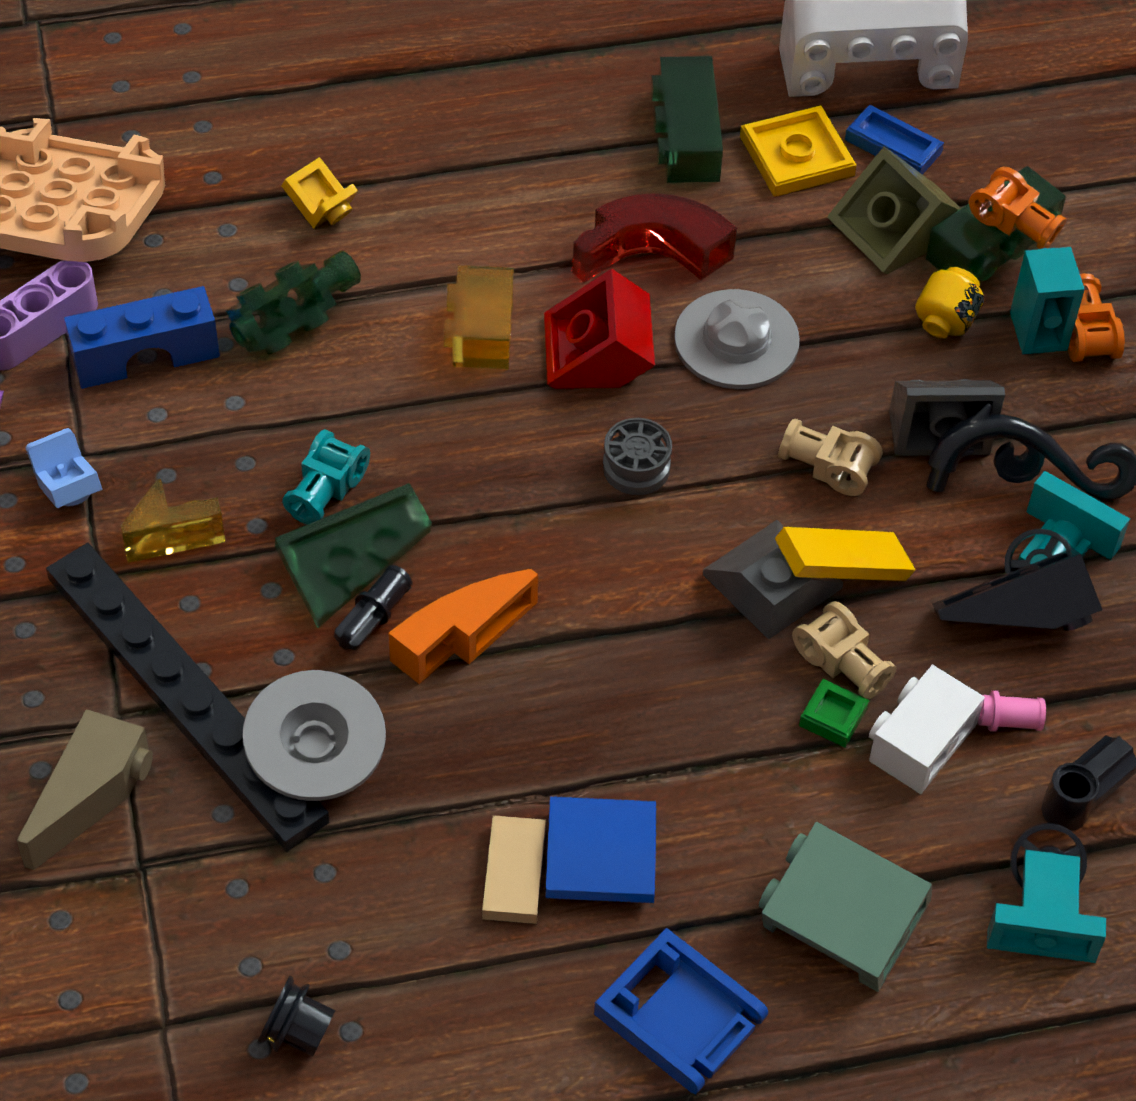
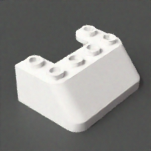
(847, 31)

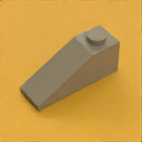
(87, 783)

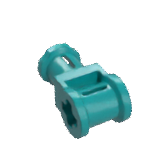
(326, 473)

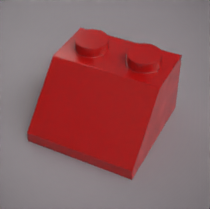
(599, 335)

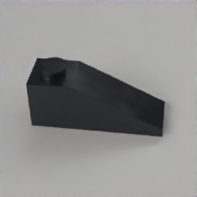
(1038, 595)

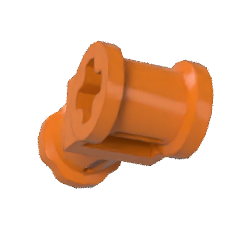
(1015, 208)
(1096, 326)

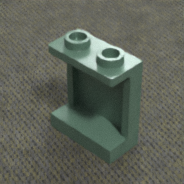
(846, 903)

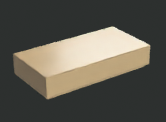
(514, 869)

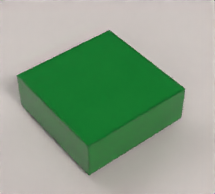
(833, 713)

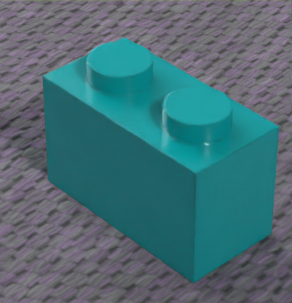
(1046, 300)

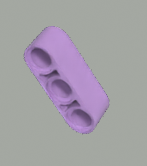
(37, 310)

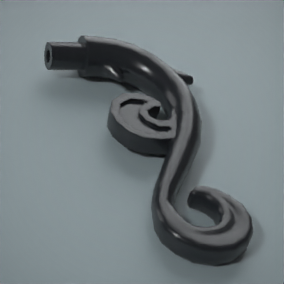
(1022, 468)

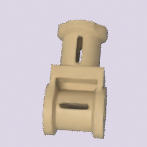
(833, 455)
(839, 646)

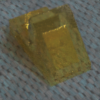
(160, 530)

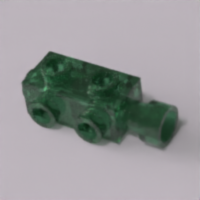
(283, 314)

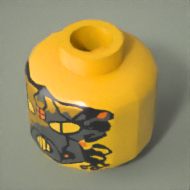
(949, 302)

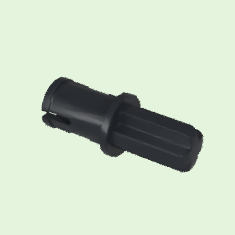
(373, 608)

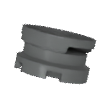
(637, 457)

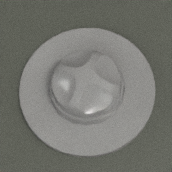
(736, 339)
(314, 735)

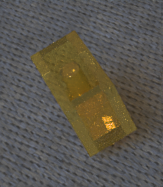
(481, 317)

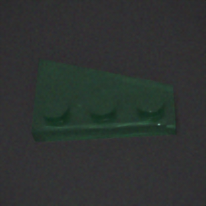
(351, 548)

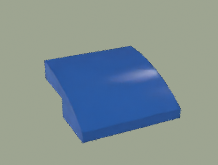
(601, 850)

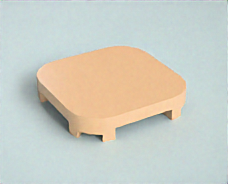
(74, 194)

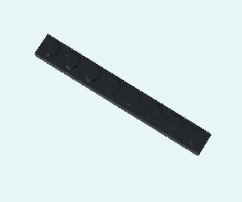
(178, 689)

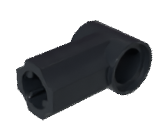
(1088, 782)

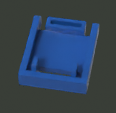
(689, 1019)

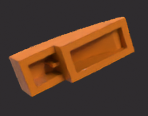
(462, 623)

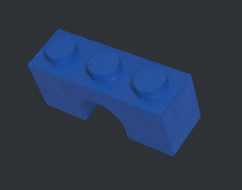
(110, 336)

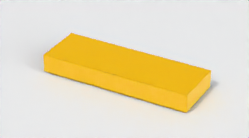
(844, 554)

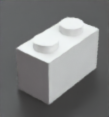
(924, 728)

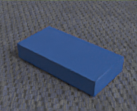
(878, 129)

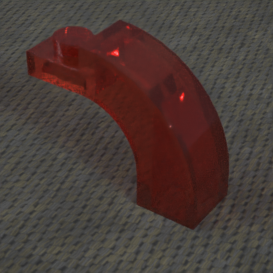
(658, 225)

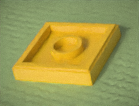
(797, 151)

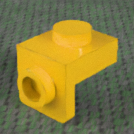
(319, 194)

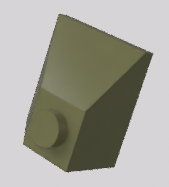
(891, 211)

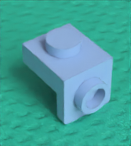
(62, 469)

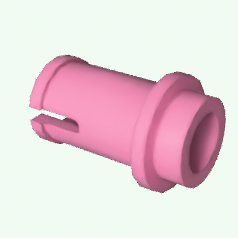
(1012, 712)

